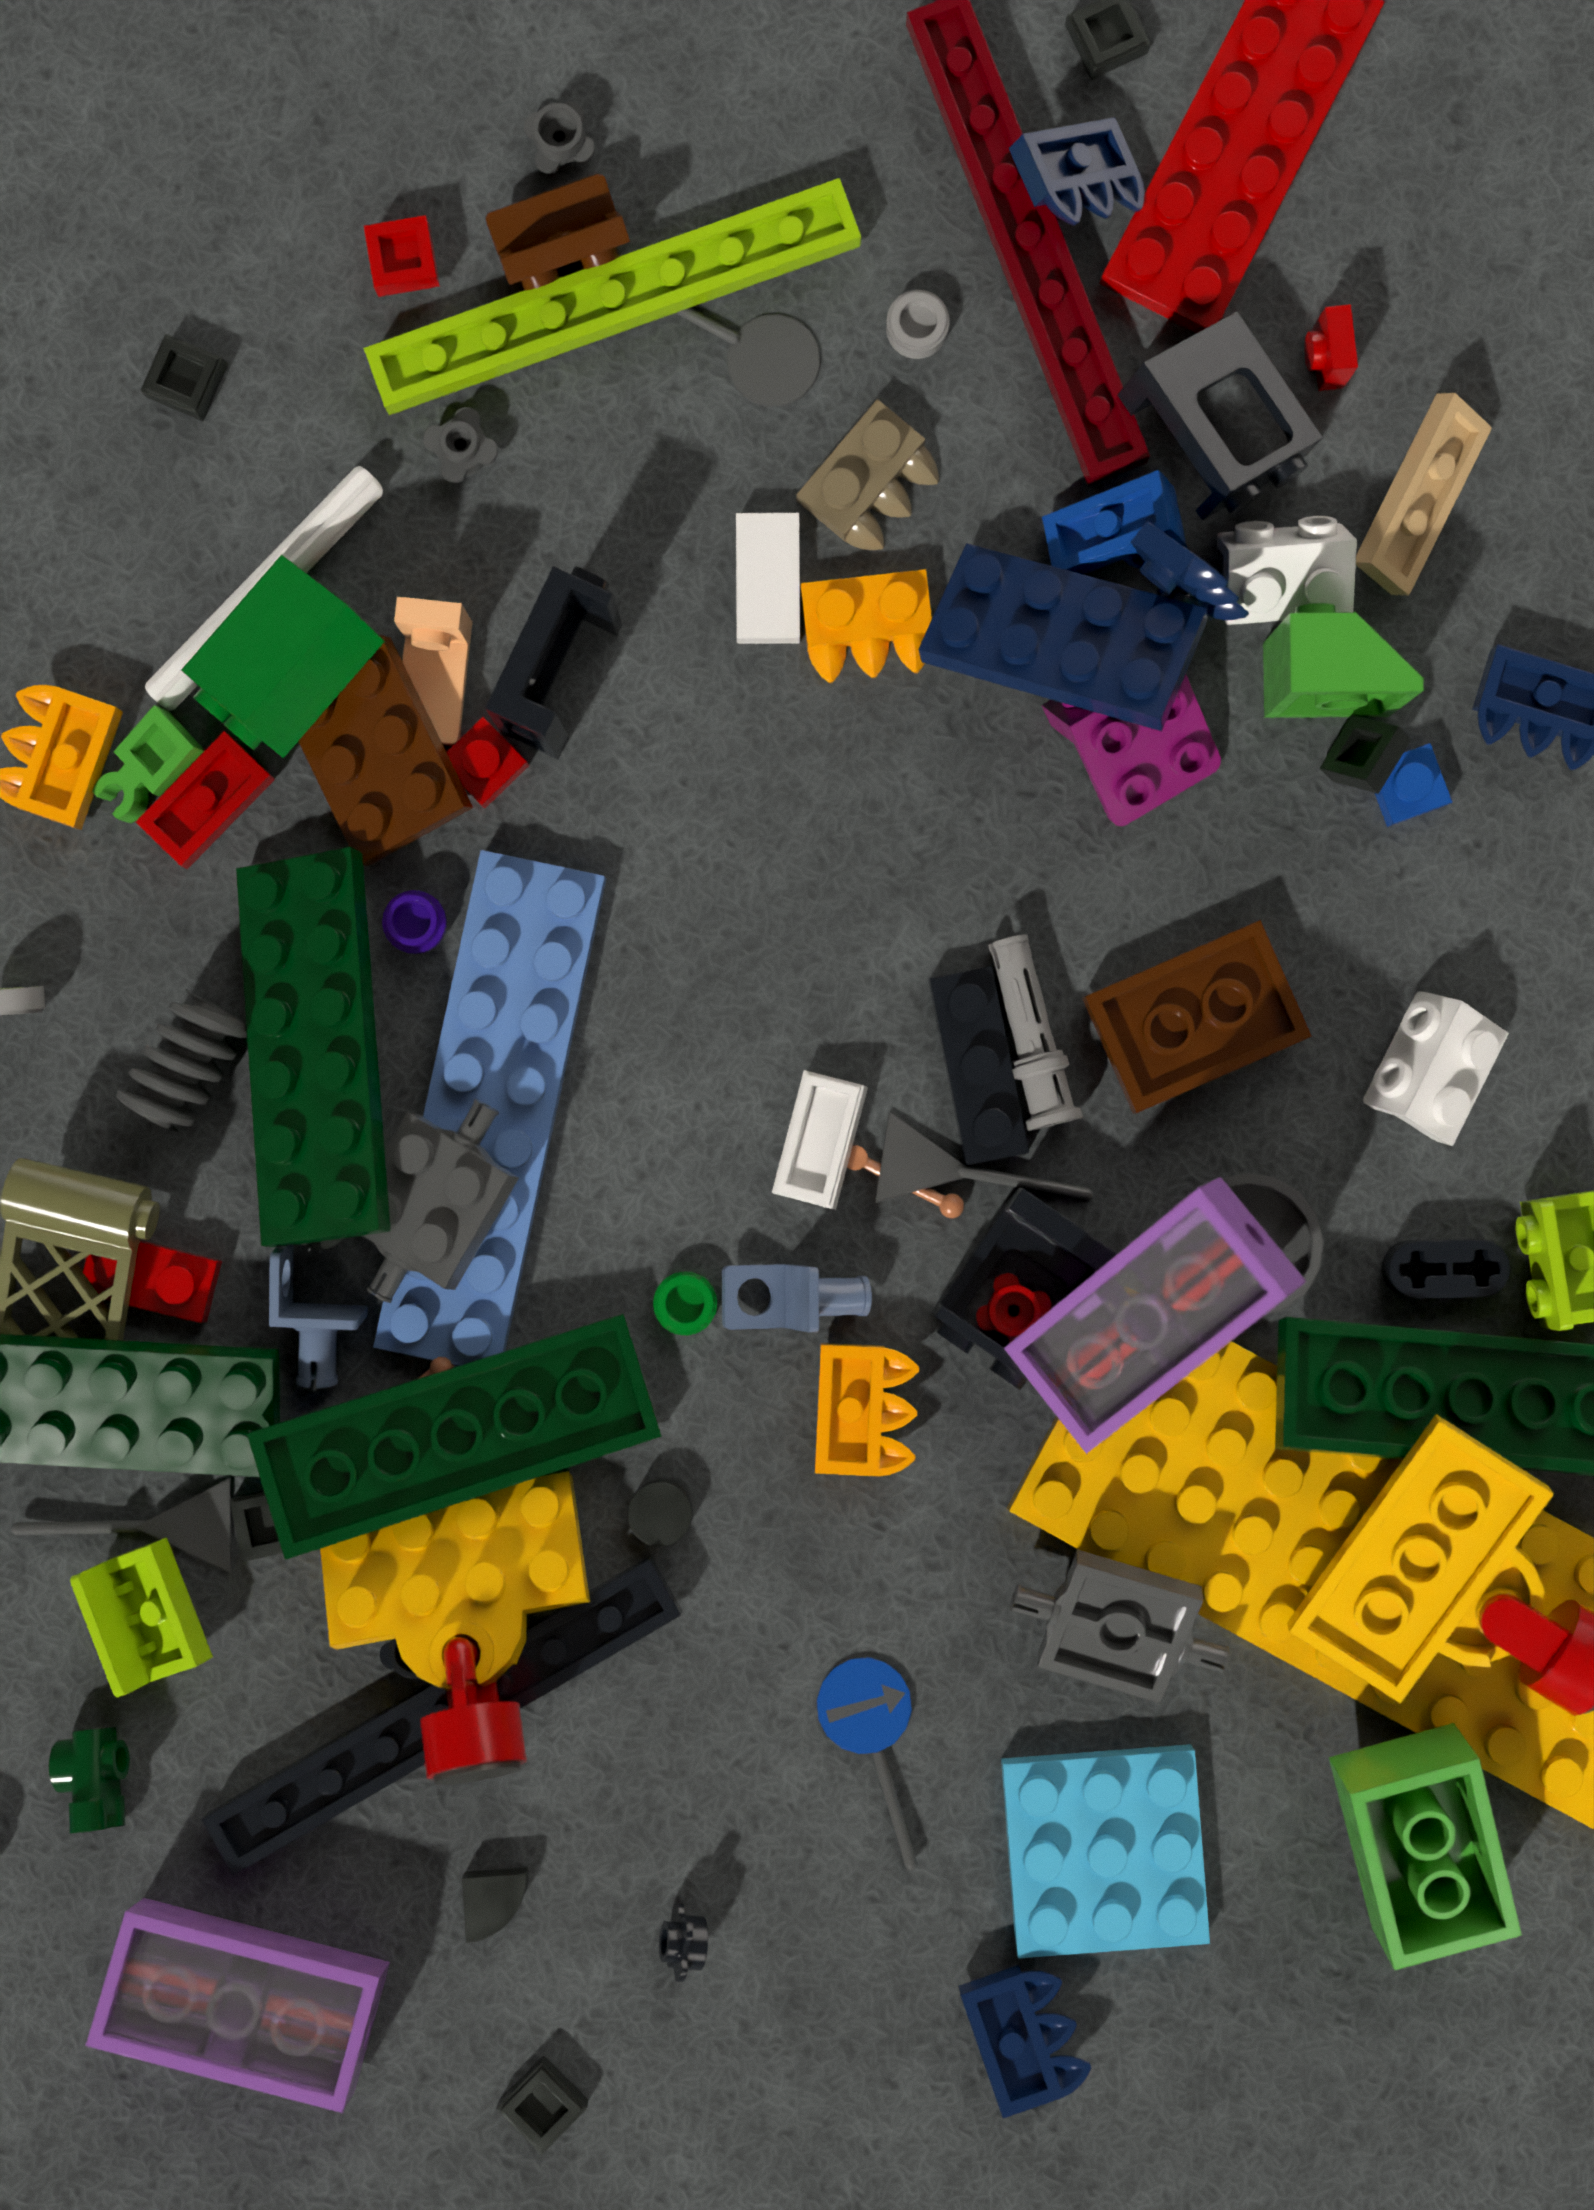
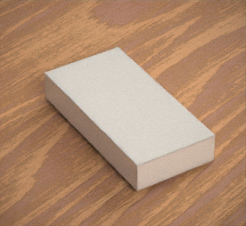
(767, 578)
(819, 1139)

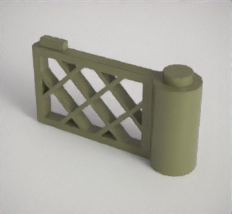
(78, 1214)

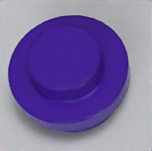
(414, 922)

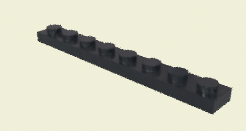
(392, 1740)

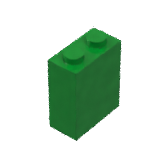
(280, 658)

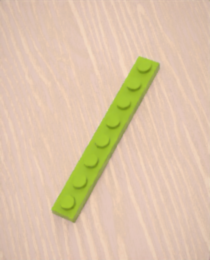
(613, 296)

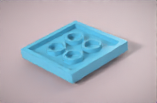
(1105, 1851)

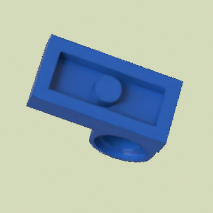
(1103, 526)

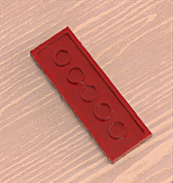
(1236, 155)

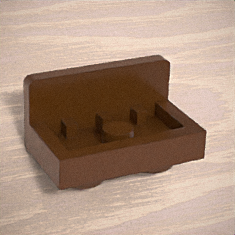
(556, 230)

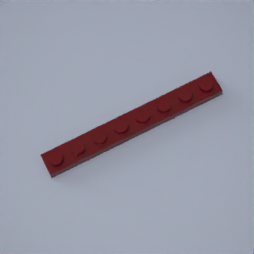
(1026, 240)

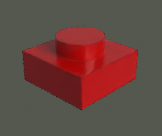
(401, 256)
(1332, 348)
(485, 762)

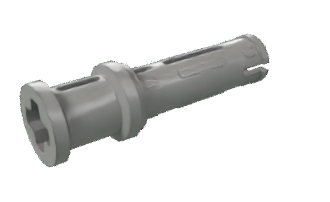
(1039, 1061)

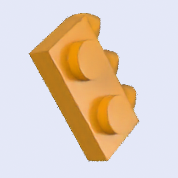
(866, 617)
(61, 756)
(857, 1410)

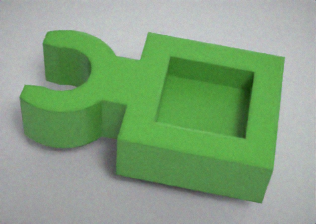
(152, 759)

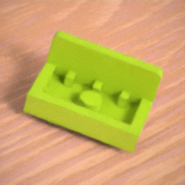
(1560, 1249)
(140, 1617)

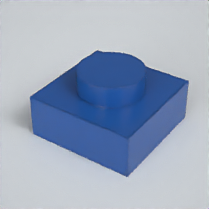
(1413, 787)

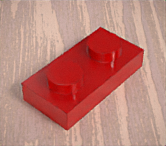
(205, 800)
(163, 1280)

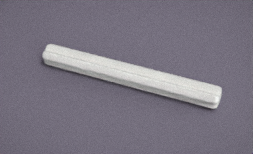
(302, 547)

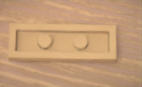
(1422, 494)

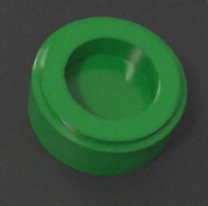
(685, 1303)

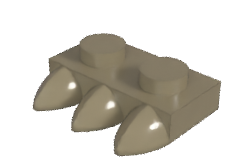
(864, 477)

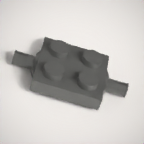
(440, 1200)
(1120, 1626)

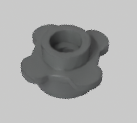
(556, 119)
(465, 462)

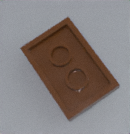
(383, 760)
(1196, 1017)

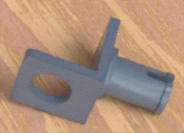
(795, 1297)
(315, 1322)

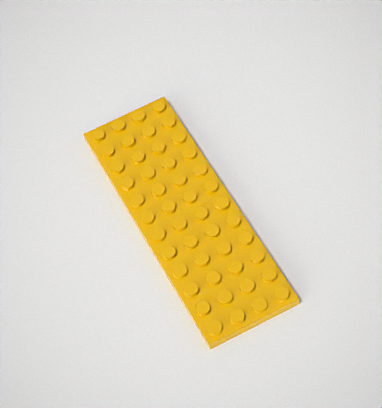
(1214, 1504)

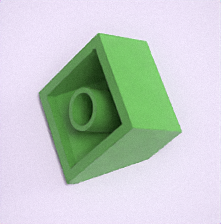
(1333, 668)

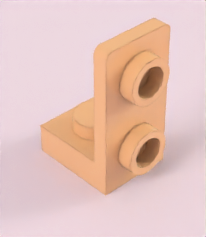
(437, 658)

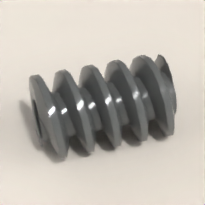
(184, 1063)

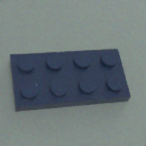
(1064, 636)

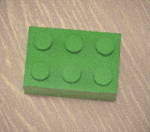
(1425, 1846)

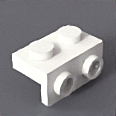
(1289, 567)
(1436, 1066)

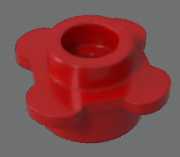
(1010, 1292)

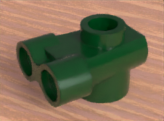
(92, 1770)

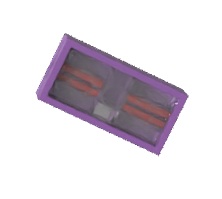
(1154, 1313)
(238, 2004)

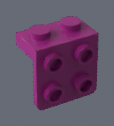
(1135, 764)

